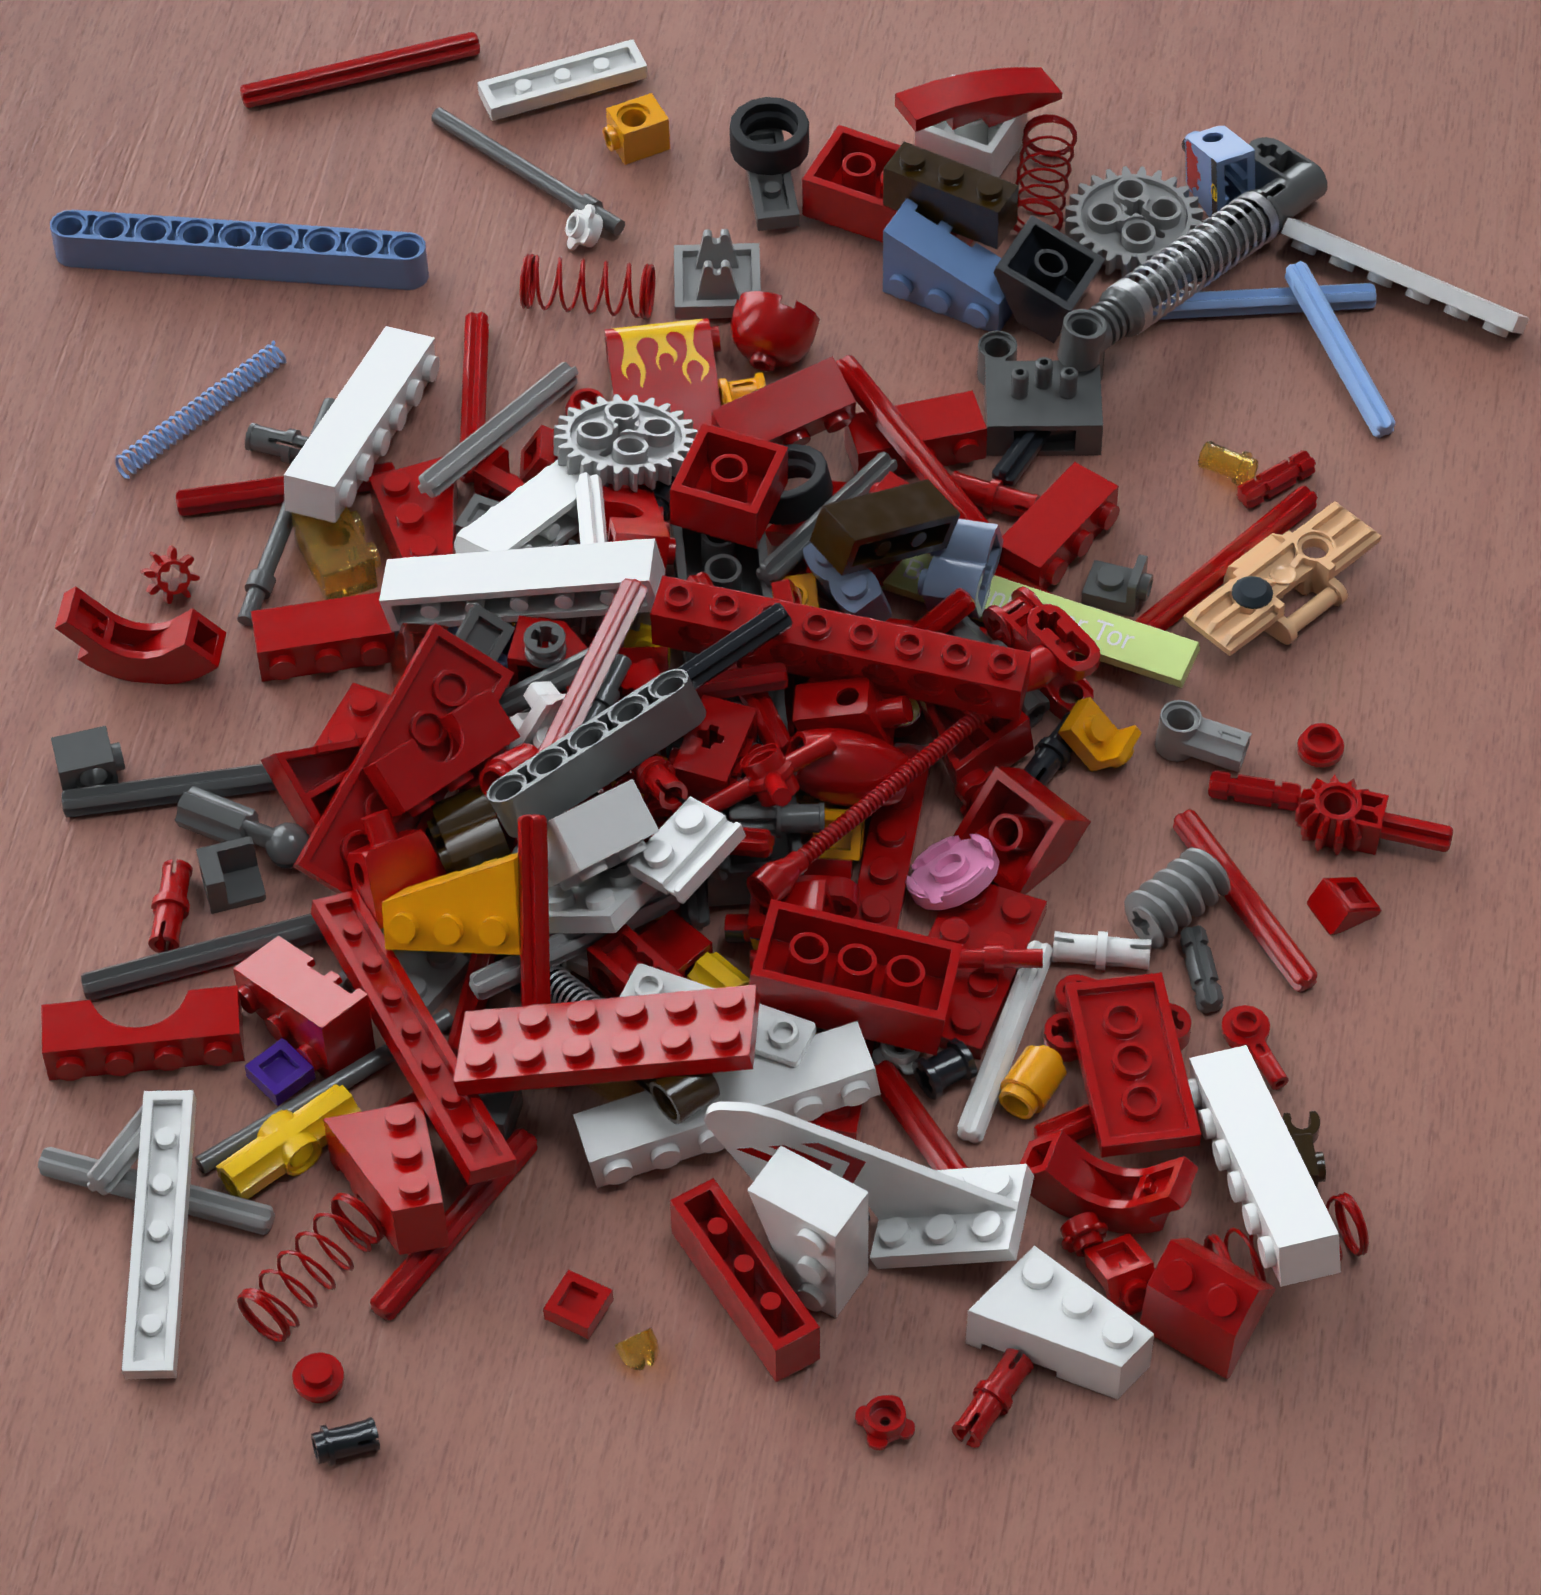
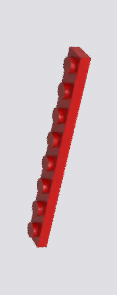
(413, 1037)

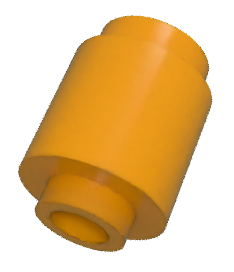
(1032, 1081)

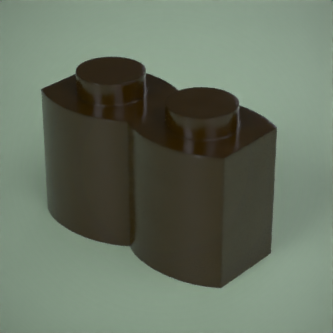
(468, 830)

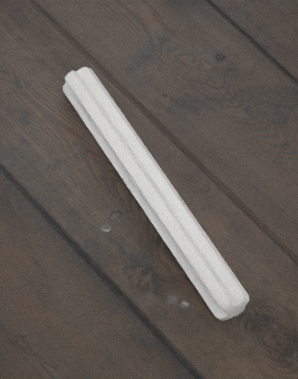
(1003, 1047)

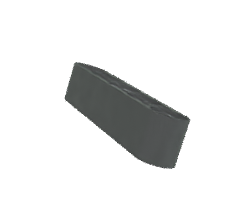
(599, 750)

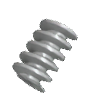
(1176, 895)

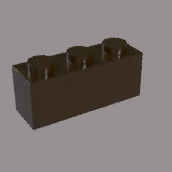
(949, 191)
(884, 527)

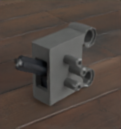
(1036, 407)

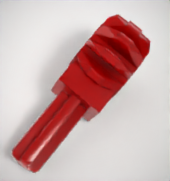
(1341, 817)

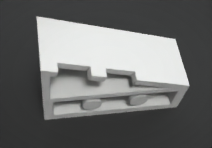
(814, 1229)
(1061, 1326)

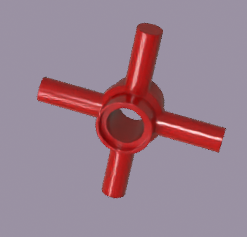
(770, 774)

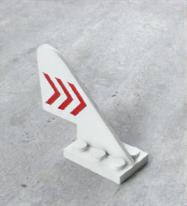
(921, 1211)

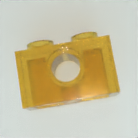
(337, 554)

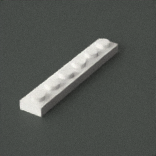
(1419, 285)
(159, 1235)

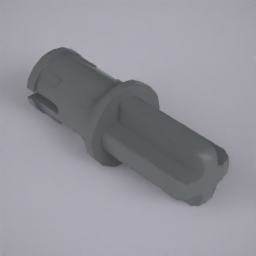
(780, 819)

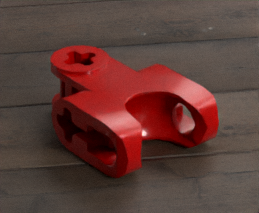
(1030, 623)

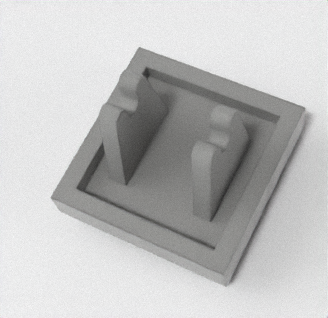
(714, 276)

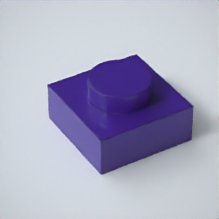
(280, 1071)

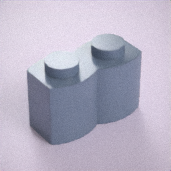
(965, 564)
(854, 593)

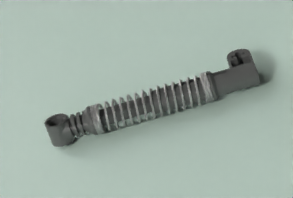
(1283, 188)

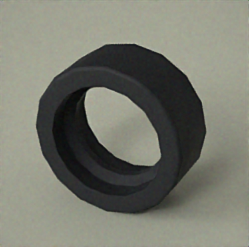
(768, 158)
(803, 501)

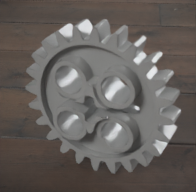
(1130, 217)
(623, 441)

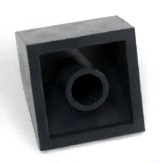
(1045, 277)

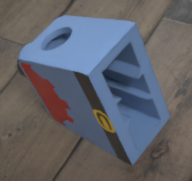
(1218, 167)

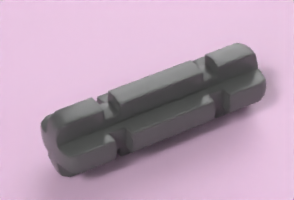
(1201, 969)

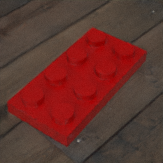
(976, 996)
(1132, 1065)

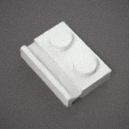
(686, 849)

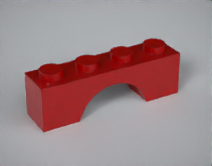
(200, 1032)

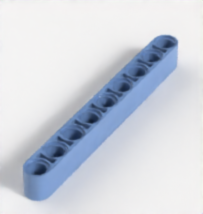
(240, 249)

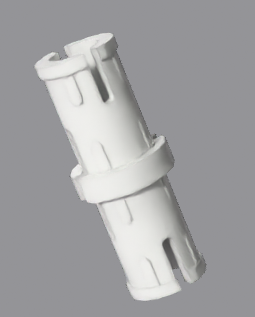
(1101, 950)

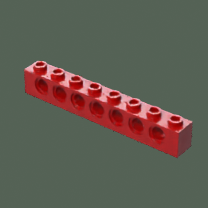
(848, 646)

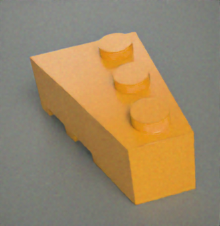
(458, 911)

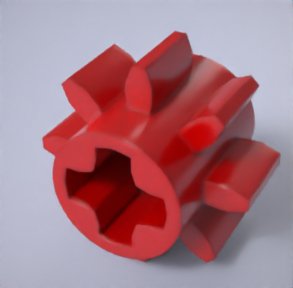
(177, 584)

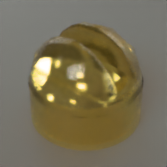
(639, 1349)

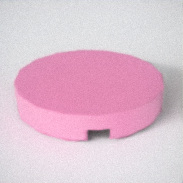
(952, 872)

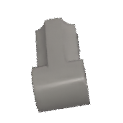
(1187, 734)

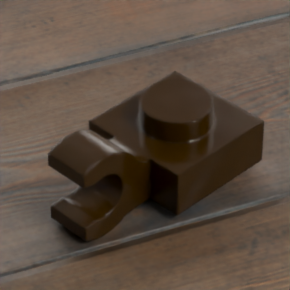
(1304, 1141)

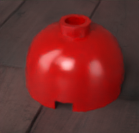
(771, 331)

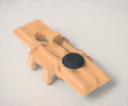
(1263, 575)

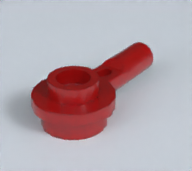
(1251, 1027)

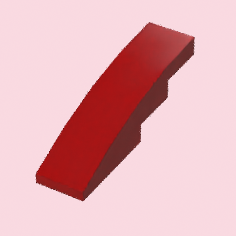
(977, 95)

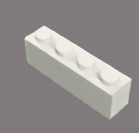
(530, 517)

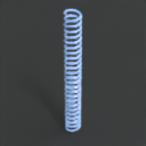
(198, 414)

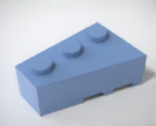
(941, 271)

